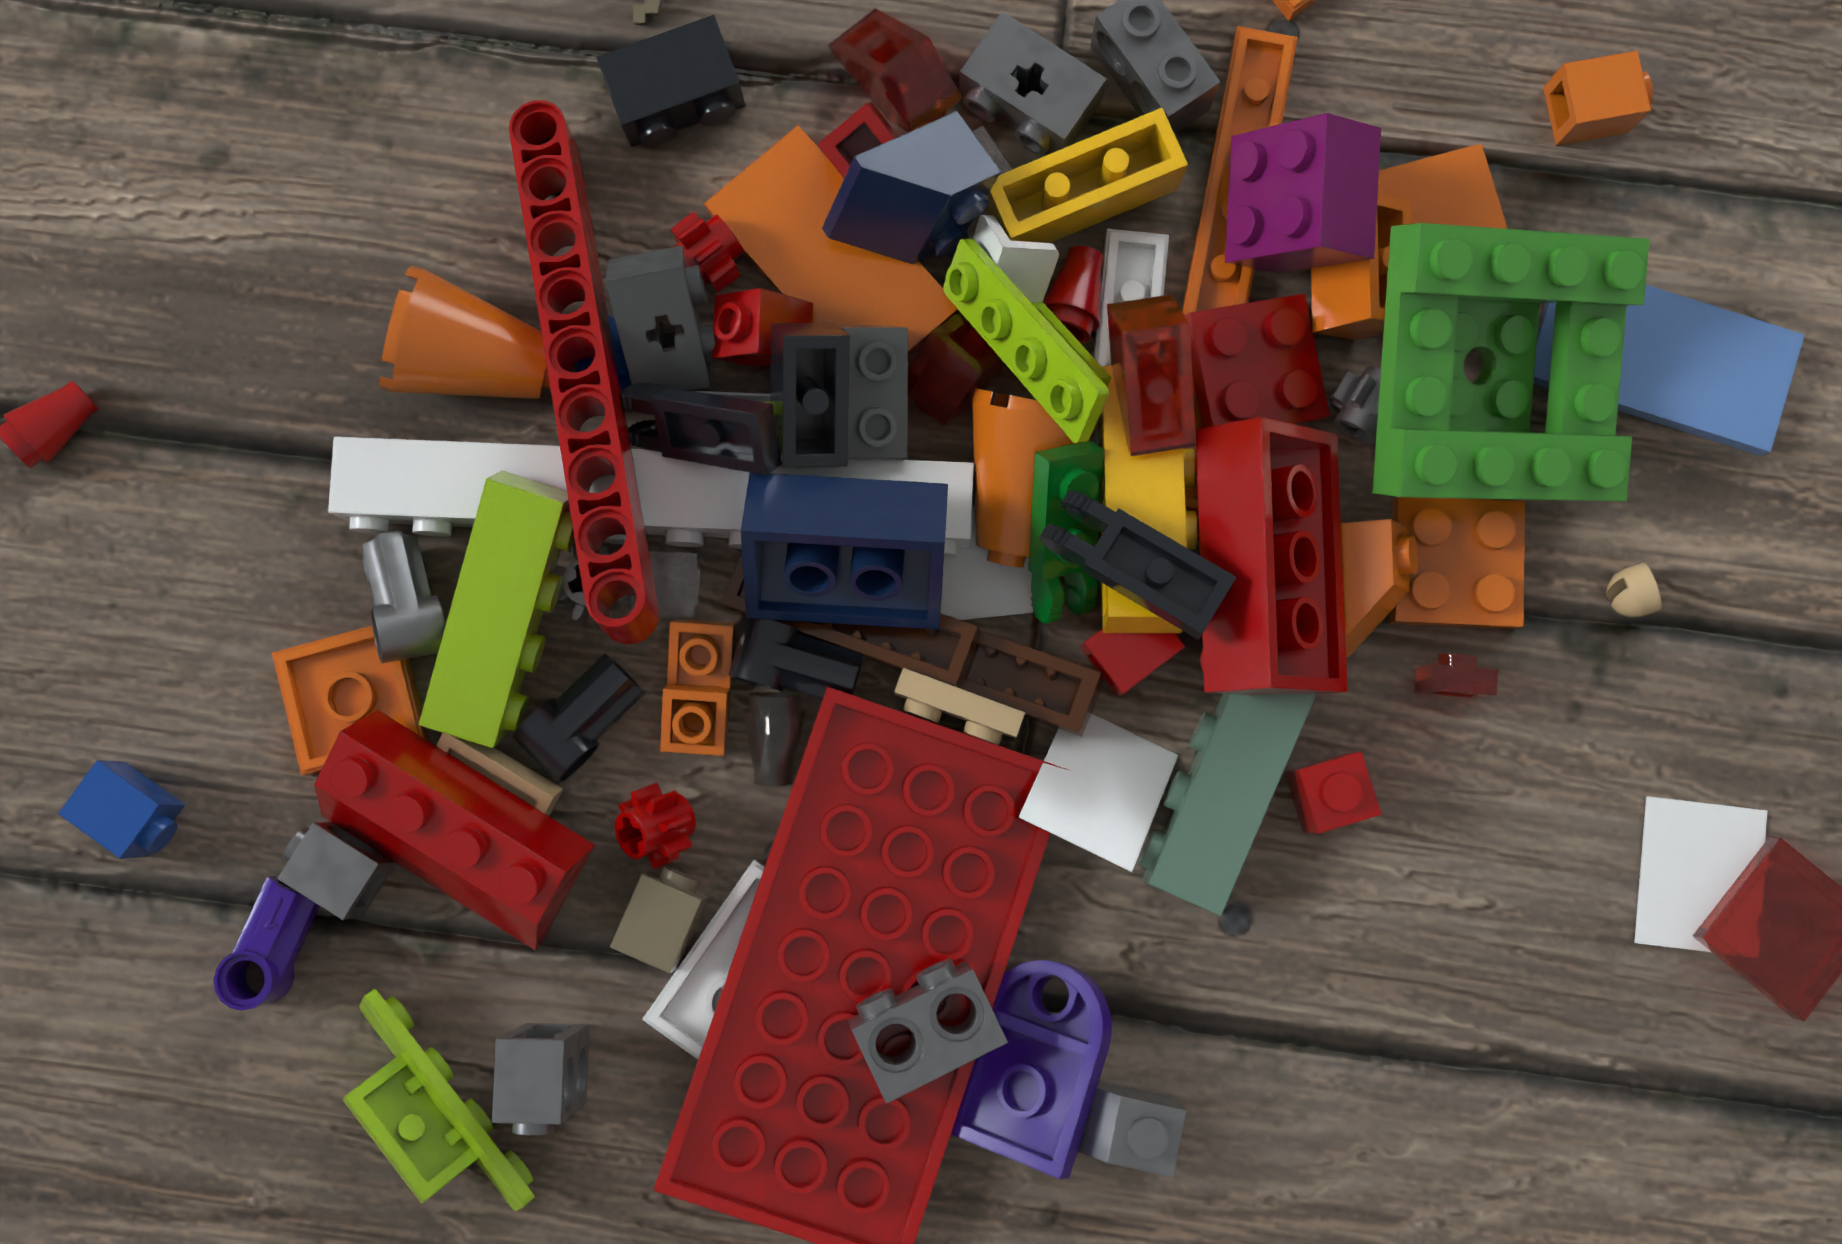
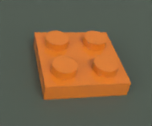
(1466, 564)

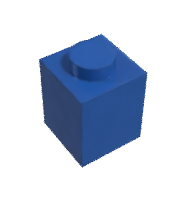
(123, 810)

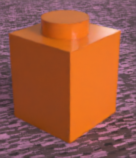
(1598, 97)

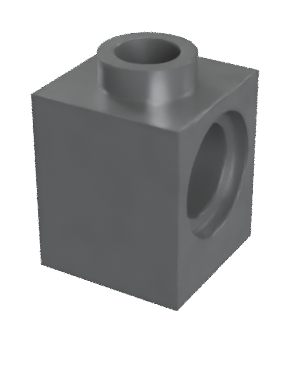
(334, 869)

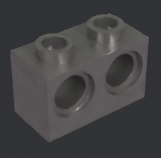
(1154, 61)
(933, 1046)
(540, 1076)

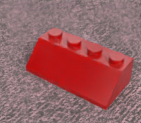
(1277, 527)
(450, 826)

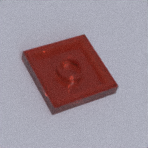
(1780, 928)

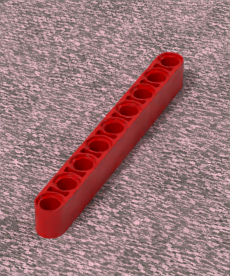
(588, 393)

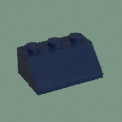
(844, 550)

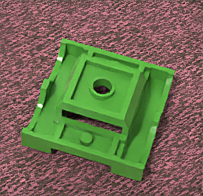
(1484, 292)

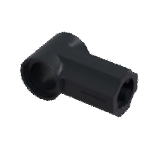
(781, 658)
(566, 729)

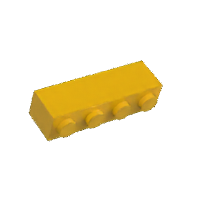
(1151, 491)

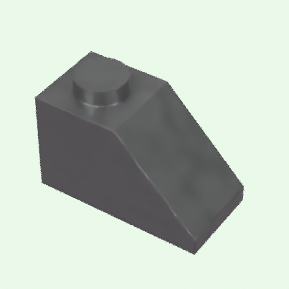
(1134, 1129)

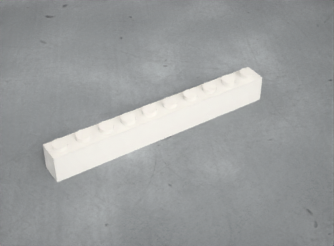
(443, 481)

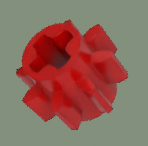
(711, 247)
(655, 825)

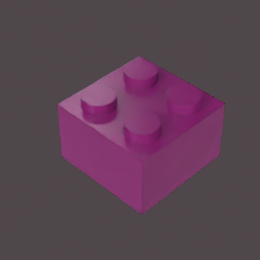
(1303, 194)

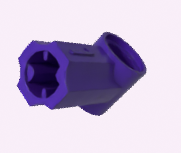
(270, 940)

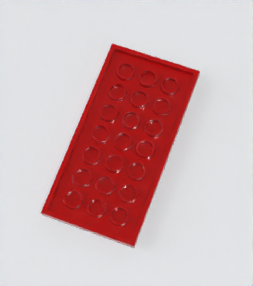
(883, 864)

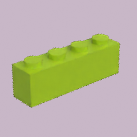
(498, 610)

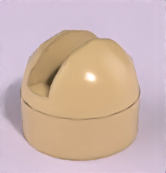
(1634, 592)

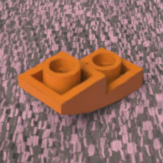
(697, 687)

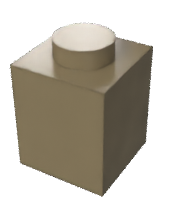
(661, 919)

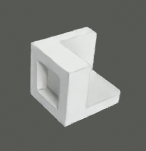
(1025, 263)

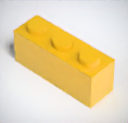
(1089, 181)

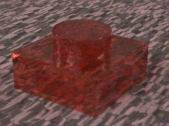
(1456, 677)

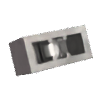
(1015, 60)

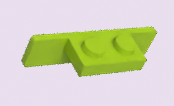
(1029, 341)
(422, 1119)

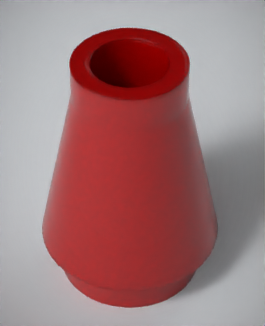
(1077, 292)
(46, 424)

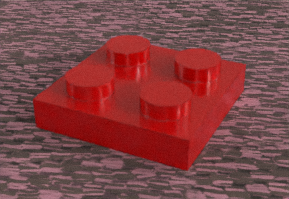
(1257, 362)

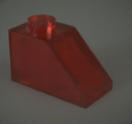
(897, 70)
(950, 369)
(1153, 373)

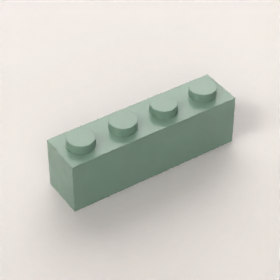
(1223, 796)

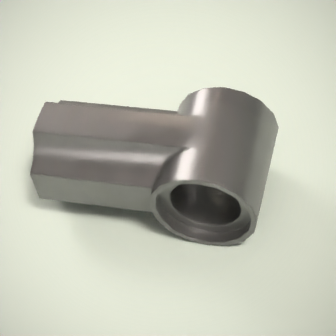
(404, 614)

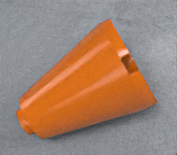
(460, 345)
(1004, 458)

